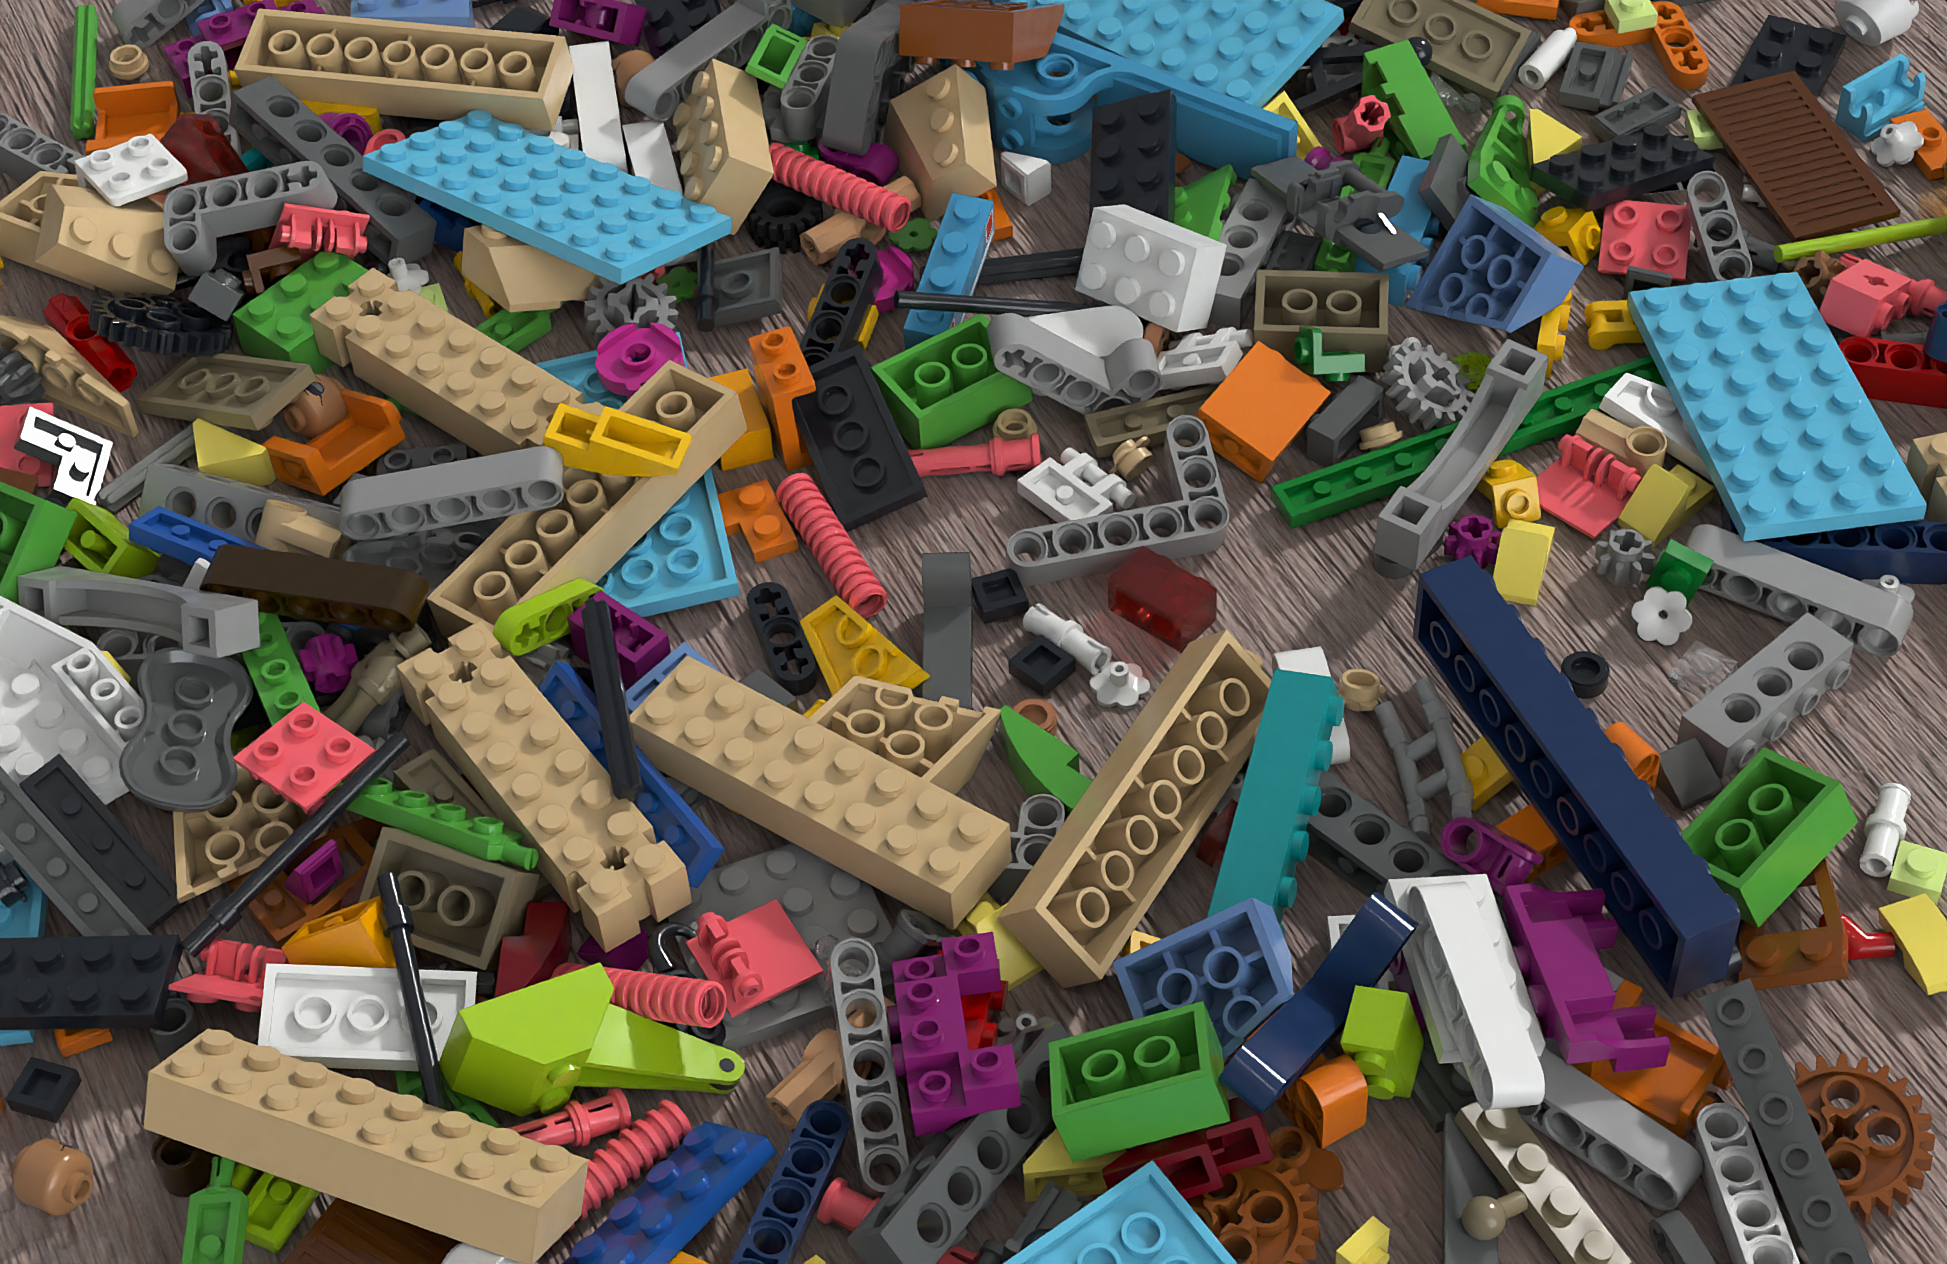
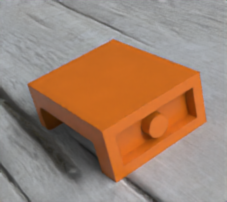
(133, 112)
(780, 377)
(1260, 410)
(343, 449)
(1672, 1092)

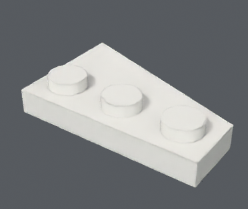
(1645, 403)

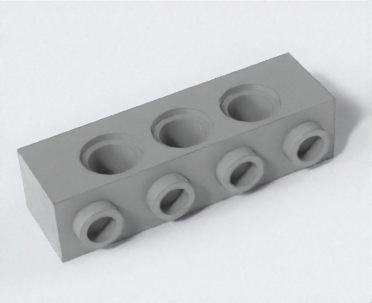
(1250, 237)
(1768, 693)

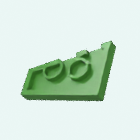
(1202, 201)

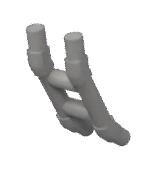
(1408, 753)

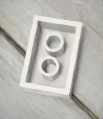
(1150, 267)

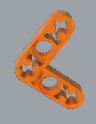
(1670, 28)

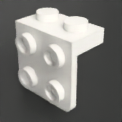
(130, 170)

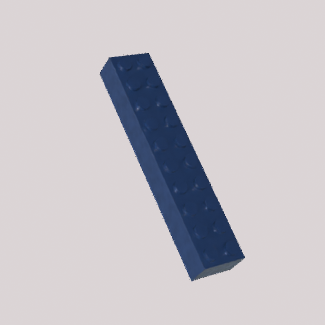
(1576, 778)

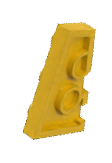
(852, 646)

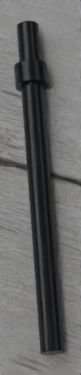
(705, 294)
(986, 305)
(226, 912)
(398, 926)

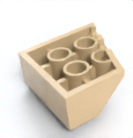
(943, 138)
(107, 243)

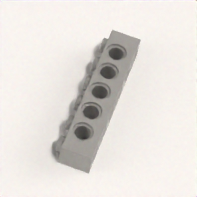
(174, 487)

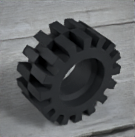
(783, 232)

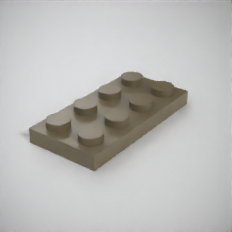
(1466, 39)
(227, 390)

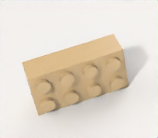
(723, 141)

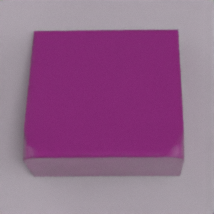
(316, 873)
(626, 956)

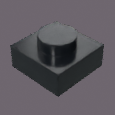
(999, 595)
(1042, 665)
(43, 1089)

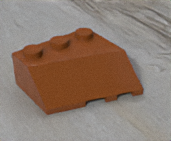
(977, 32)

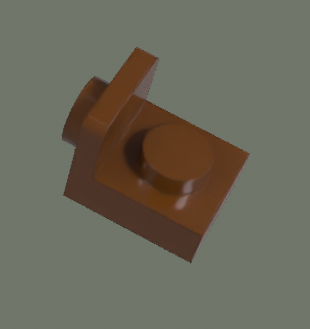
(269, 265)

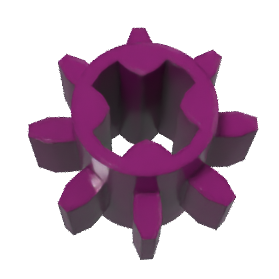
(1475, 538)
(328, 662)

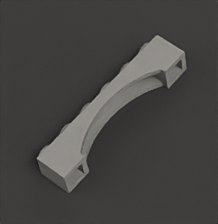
(1425, 508)
(200, 619)

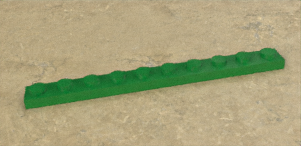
(1401, 463)

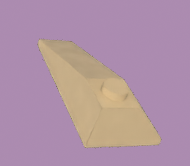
(67, 374)

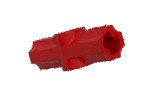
(70, 320)

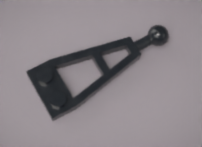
(1327, 93)

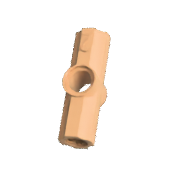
(827, 238)
(818, 1074)

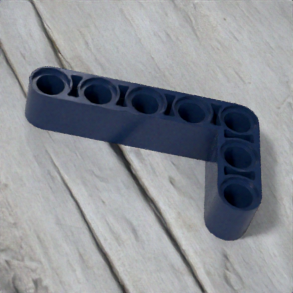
(1907, 549)
(1320, 1008)
(796, 1186)

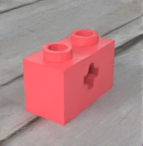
(1865, 299)

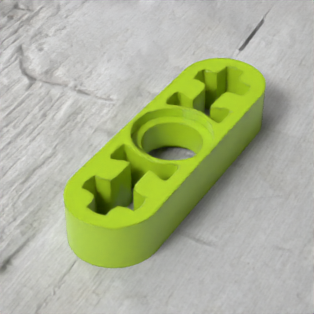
(525, 626)

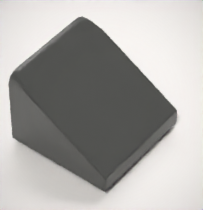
(1645, 279)
(1687, 774)

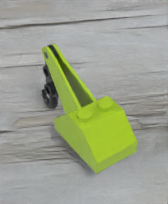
(563, 1033)

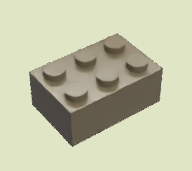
(1344, 305)
(455, 899)

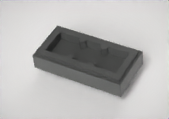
(1635, 113)
(1294, 252)

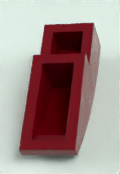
(539, 951)
(1201, 1157)

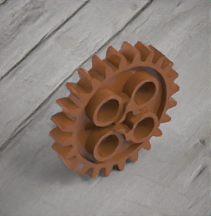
(1879, 1169)
(1274, 1195)

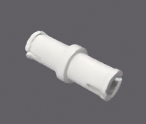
(1069, 637)
(1885, 830)

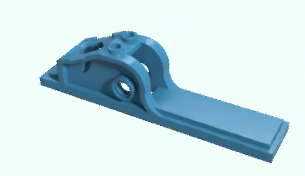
(1208, 123)

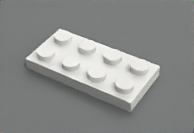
(355, 1014)
(1435, 1019)

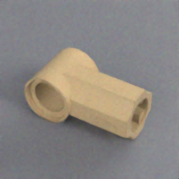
(1630, 446)
(290, 530)

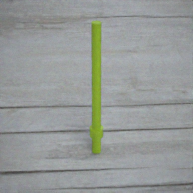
(1861, 239)

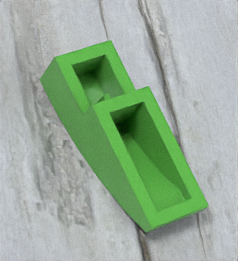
(776, 56)
(1041, 760)

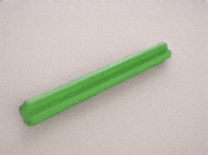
(83, 72)

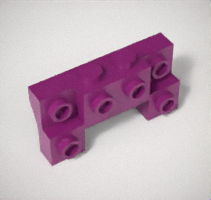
(229, 32)
(1567, 981)
(941, 1072)

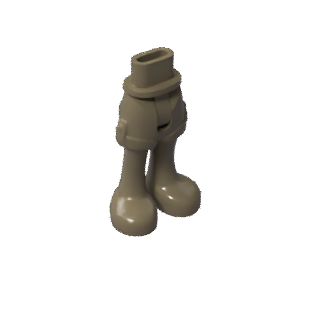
(375, 678)

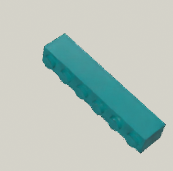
(1279, 793)

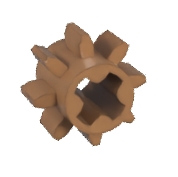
(1817, 273)

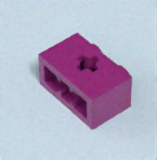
(601, 19)
(637, 640)

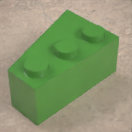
(1414, 105)

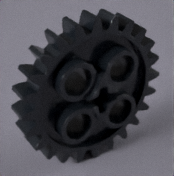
(159, 324)

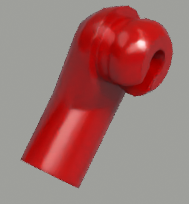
(1865, 945)

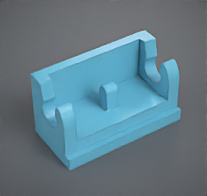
(1878, 96)

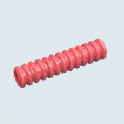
(839, 188)
(831, 545)
(663, 996)
(632, 1153)

